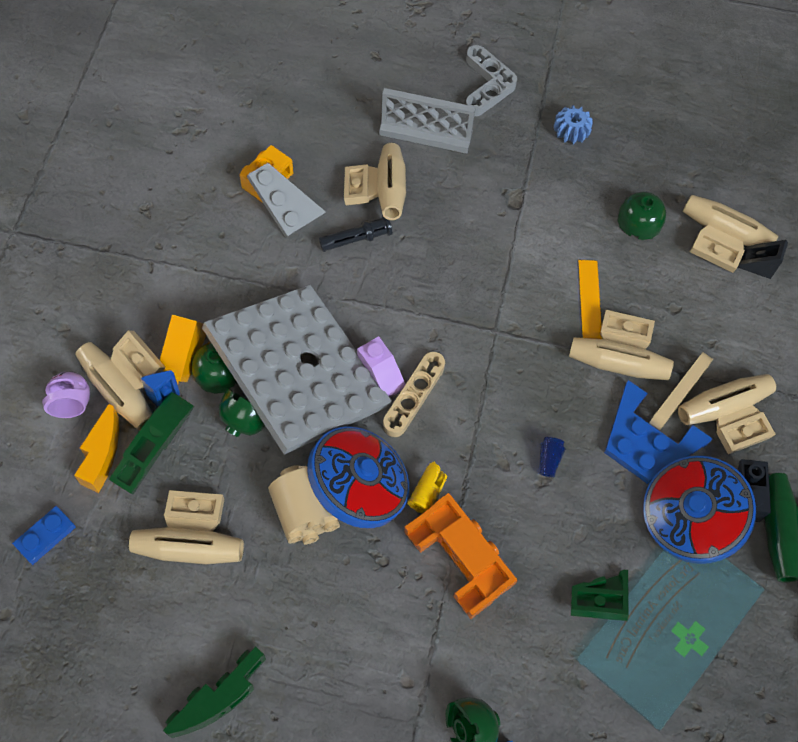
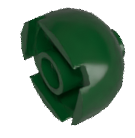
(642, 215)
(211, 371)
(239, 415)
(472, 720)

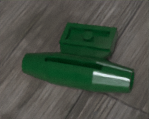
(782, 529)

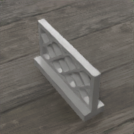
(425, 130)

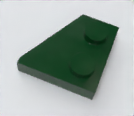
(602, 598)

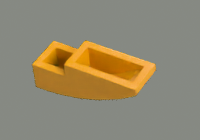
(99, 451)

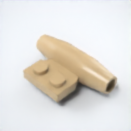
(384, 182)
(724, 232)
(623, 348)
(121, 375)
(733, 409)
(189, 532)

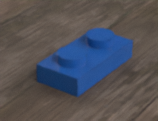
(44, 535)

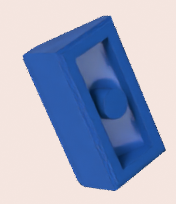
(159, 386)

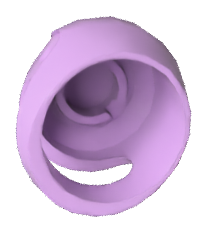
(66, 395)

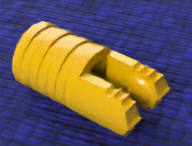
(427, 488)

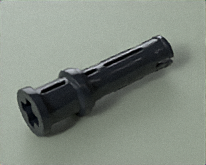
(367, 231)

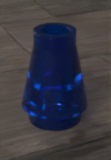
(551, 453)

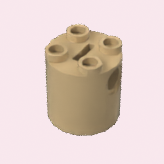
(298, 507)

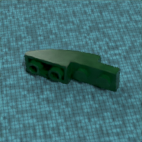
(150, 442)
(207, 705)

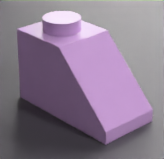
(382, 366)

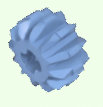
(573, 124)

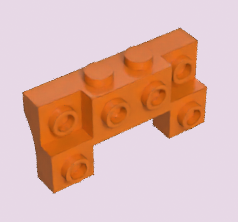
(468, 549)

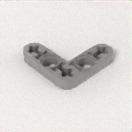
(495, 80)

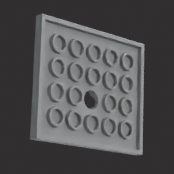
(292, 397)

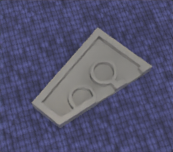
(284, 200)

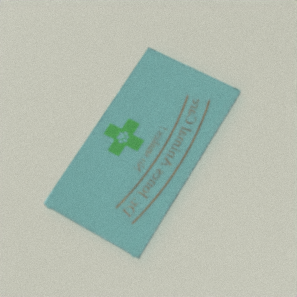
(672, 633)

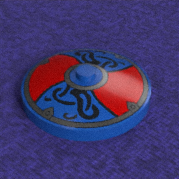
(358, 477)
(699, 509)

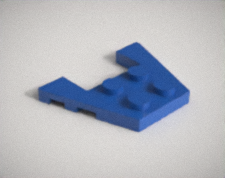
(640, 445)

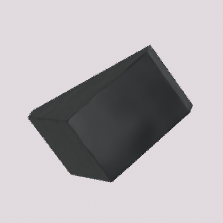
(763, 258)

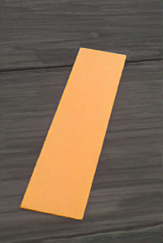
(590, 299)

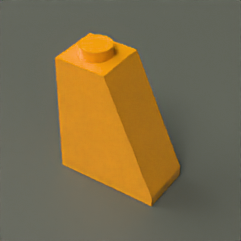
(181, 343)

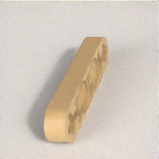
(681, 391)
(411, 392)

